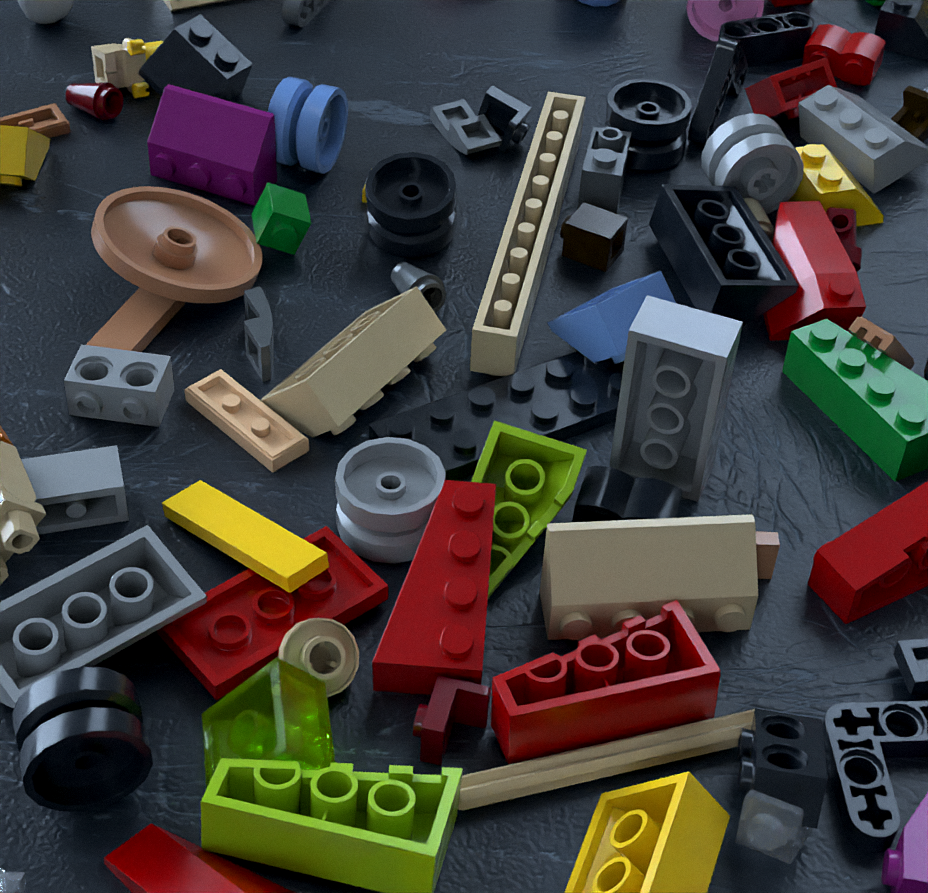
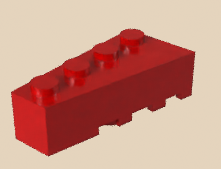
(875, 559)
(444, 597)
(607, 688)

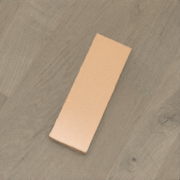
(247, 420)

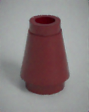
(96, 99)

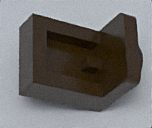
(914, 113)

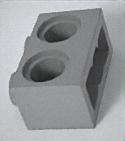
(119, 385)

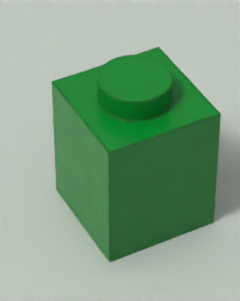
(281, 218)

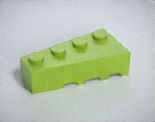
(334, 822)

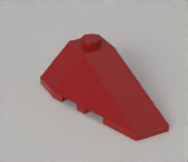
(169, 864)

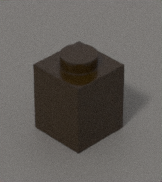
(593, 236)

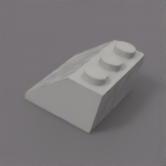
(860, 137)

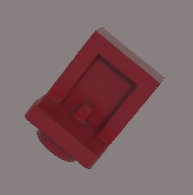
(450, 703)

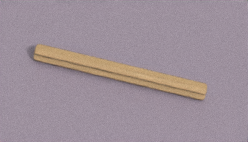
(602, 760)

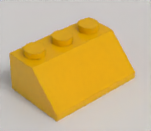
(651, 839)

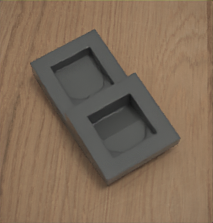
(463, 128)
(259, 332)

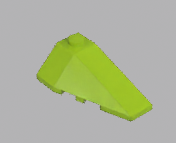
(532, 485)

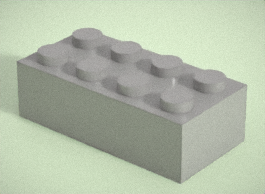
(674, 394)

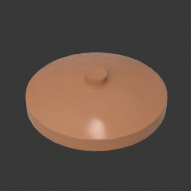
(176, 244)

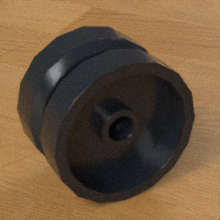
(656, 117)
(411, 204)
(81, 739)

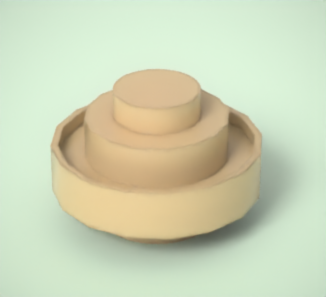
(322, 650)

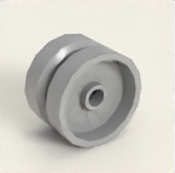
(754, 158)
(386, 497)

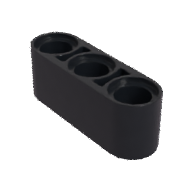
(771, 37)

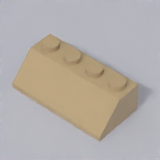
(357, 365)
(629, 568)

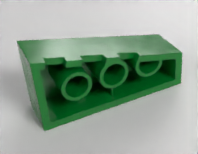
(864, 394)

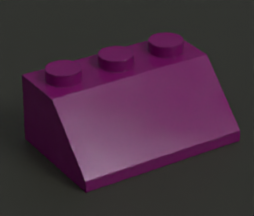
(213, 145)

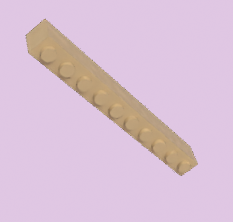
(527, 238)

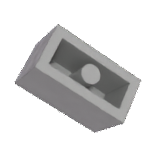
(78, 489)

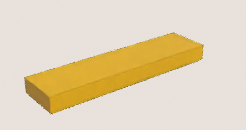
(246, 536)

